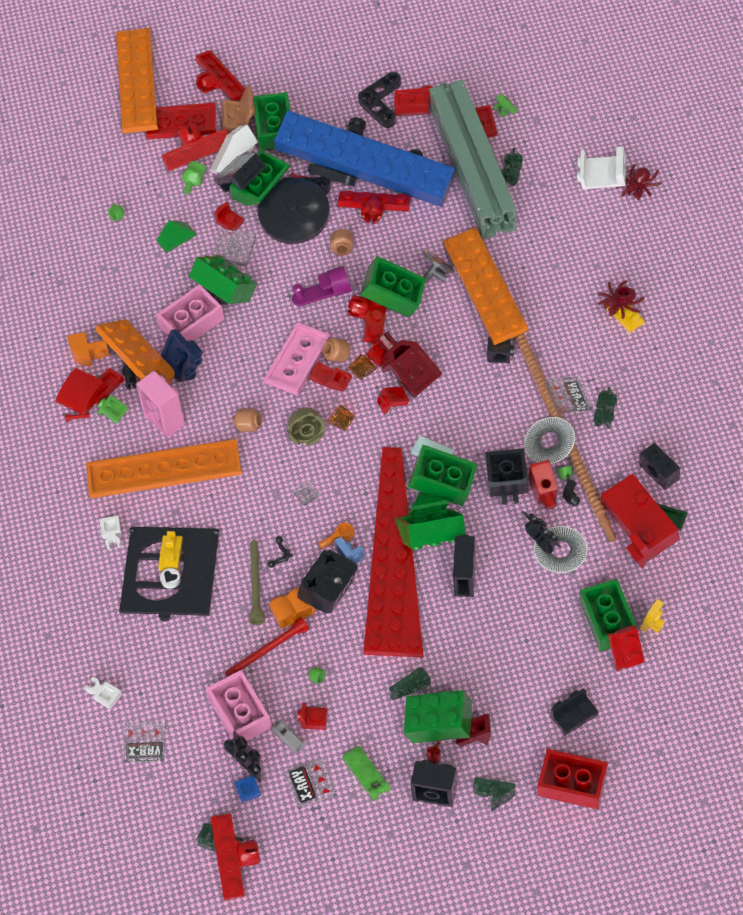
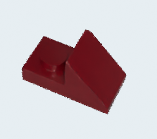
(479, 731)

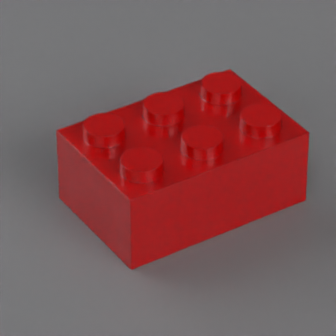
(572, 779)

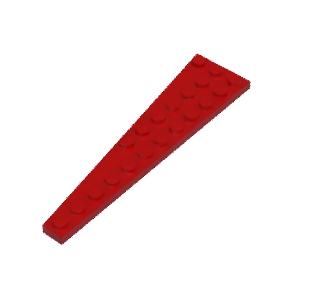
(392, 601)

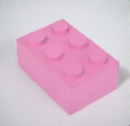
(191, 314)
(160, 403)
(238, 706)

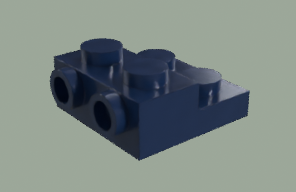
(182, 356)

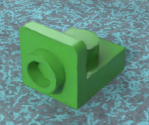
(112, 409)

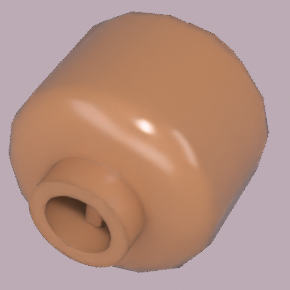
(342, 242)
(336, 350)
(247, 420)

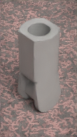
(288, 737)

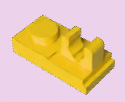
(631, 320)
(170, 551)
(653, 617)

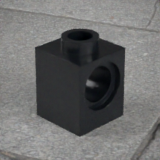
(500, 352)

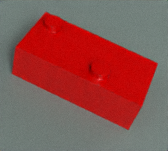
(639, 513)

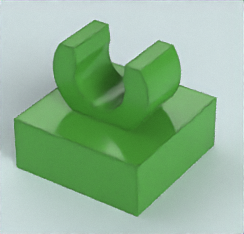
(506, 104)

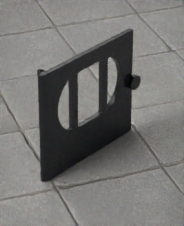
(197, 582)

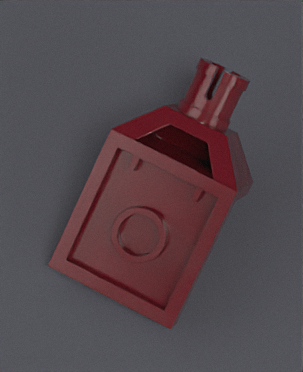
(408, 363)

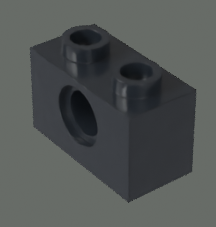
(659, 466)

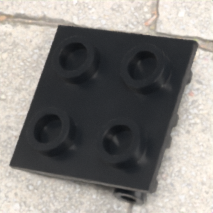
(537, 530)
(244, 754)

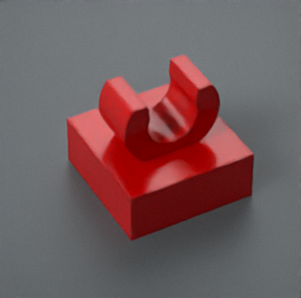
(375, 353)

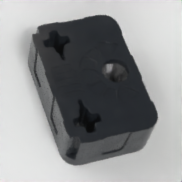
(327, 581)

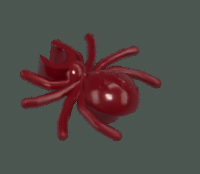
(639, 181)
(621, 298)

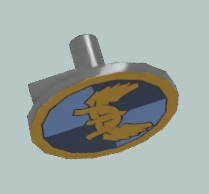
(437, 263)

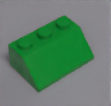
(263, 183)
(430, 528)

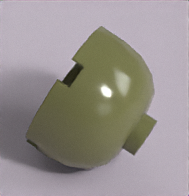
(305, 426)

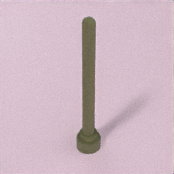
(256, 616)

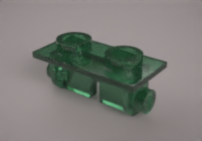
(512, 162)
(607, 401)

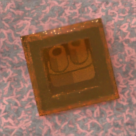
(362, 367)
(341, 418)

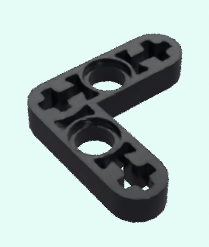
(375, 99)

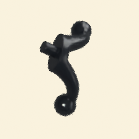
(287, 554)

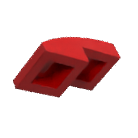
(330, 378)
(638, 550)

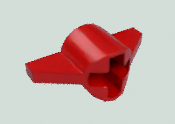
(433, 753)

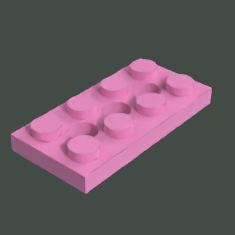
(302, 368)

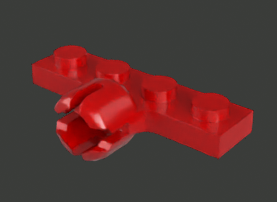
(217, 77)
(193, 147)
(374, 204)
(371, 313)
(232, 856)

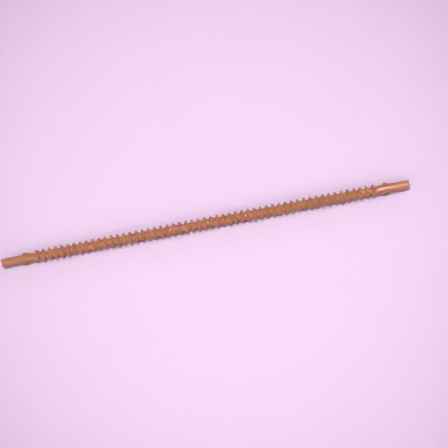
(574, 455)

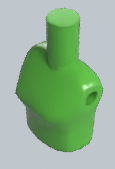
(193, 176)

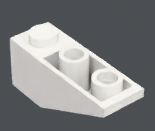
(235, 144)

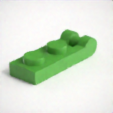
(365, 773)

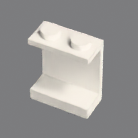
(602, 171)

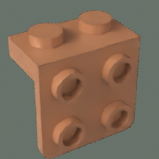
(237, 113)

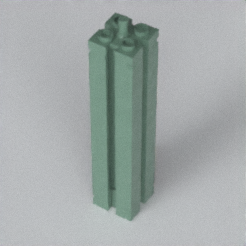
(473, 159)

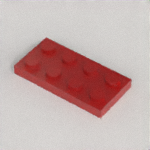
(173, 118)

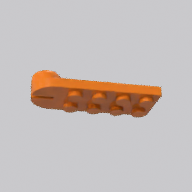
(134, 349)

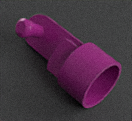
(330, 284)

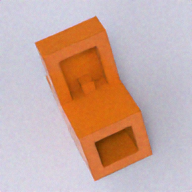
(85, 352)

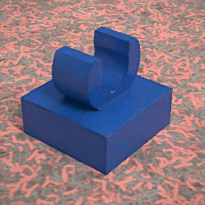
(247, 789)

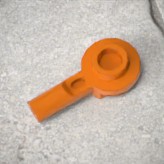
(343, 530)

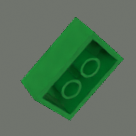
(269, 115)
(223, 279)
(393, 286)
(442, 475)
(605, 611)
(438, 716)

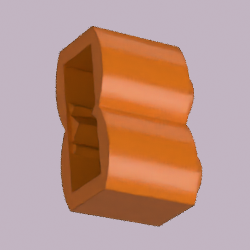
(289, 608)

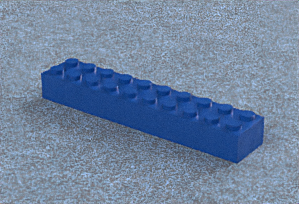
(364, 158)

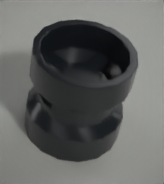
(357, 125)

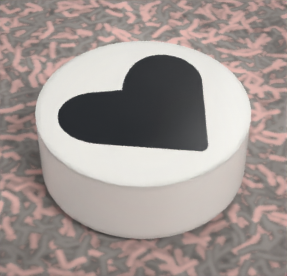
(170, 578)

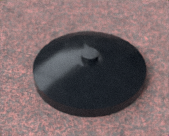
(294, 211)

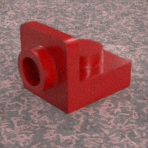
(227, 218)
(392, 397)
(312, 717)

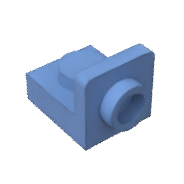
(345, 550)

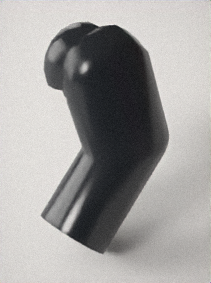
(569, 494)

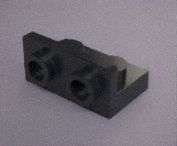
(573, 712)

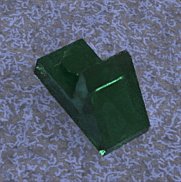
(500, 791)

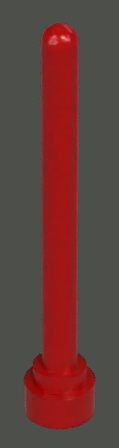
(298, 627)

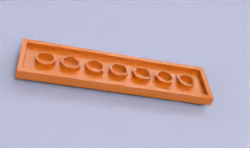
(136, 80)
(485, 286)
(163, 468)

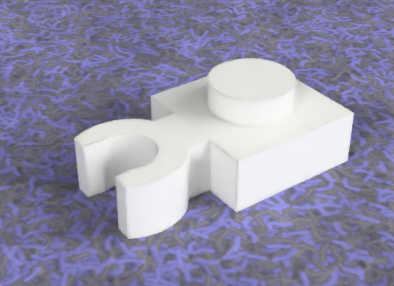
(111, 530)
(104, 694)

